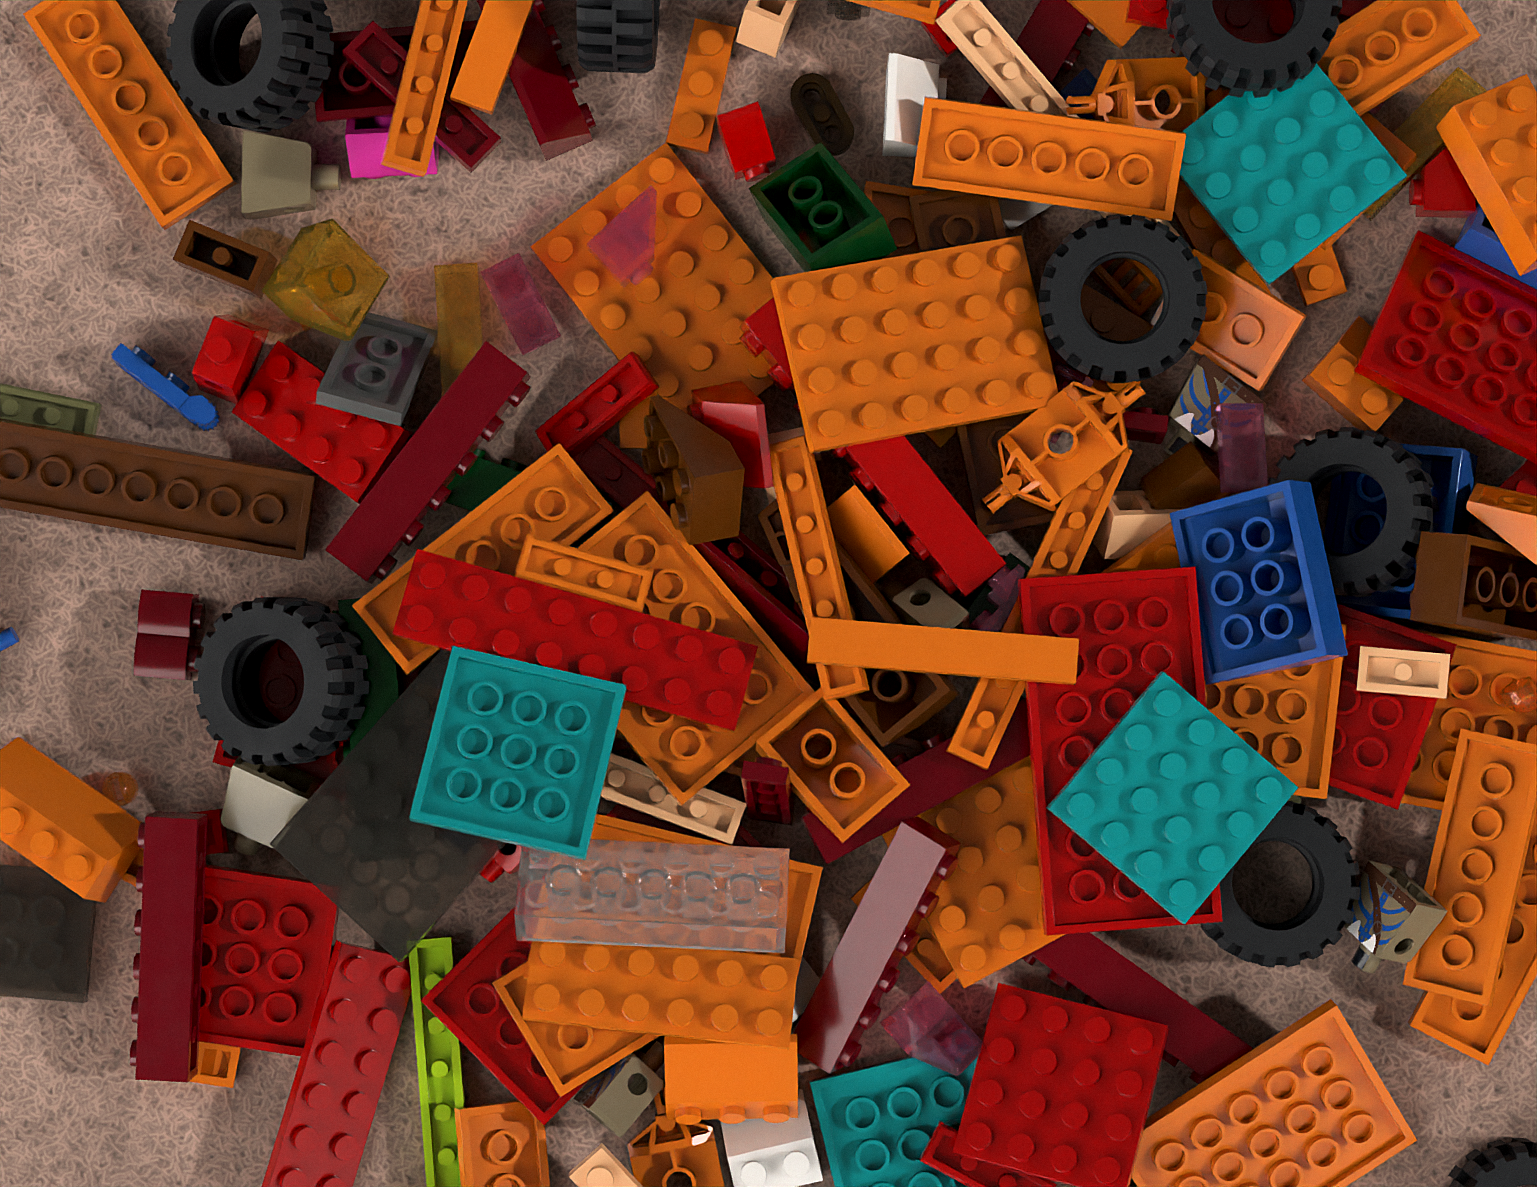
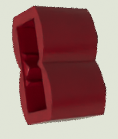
(167, 634)

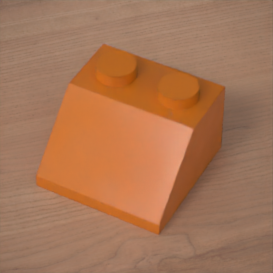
(1349, 393)
(865, 534)

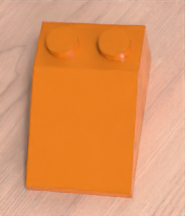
(1508, 515)
(832, 764)

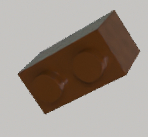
(225, 259)

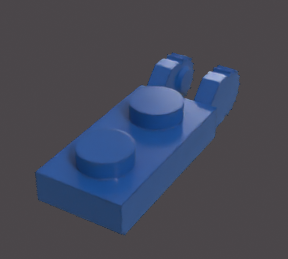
(168, 388)

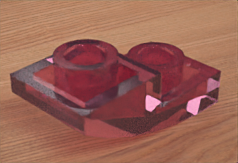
(1002, 596)

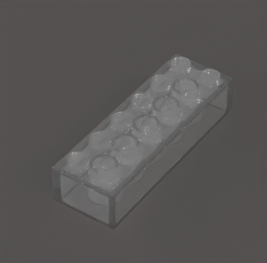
(656, 896)

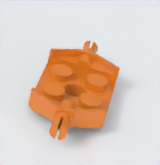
(1129, 90)
(1046, 476)
(672, 1148)

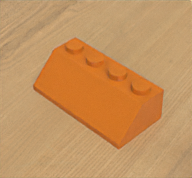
(64, 823)

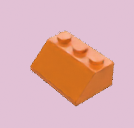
(729, 1081)

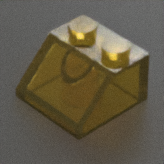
(326, 280)

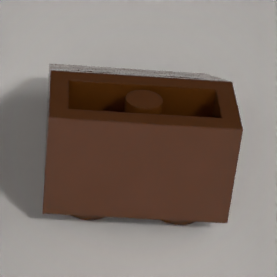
(693, 473)

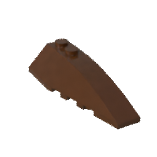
(896, 698)

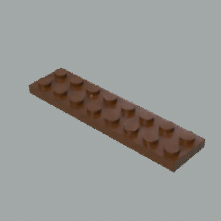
(952, 220)
(155, 489)

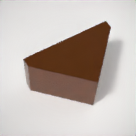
(1182, 481)

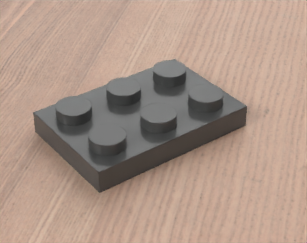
(378, 369)

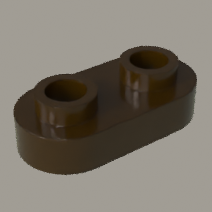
(824, 114)

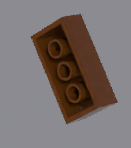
(1474, 586)

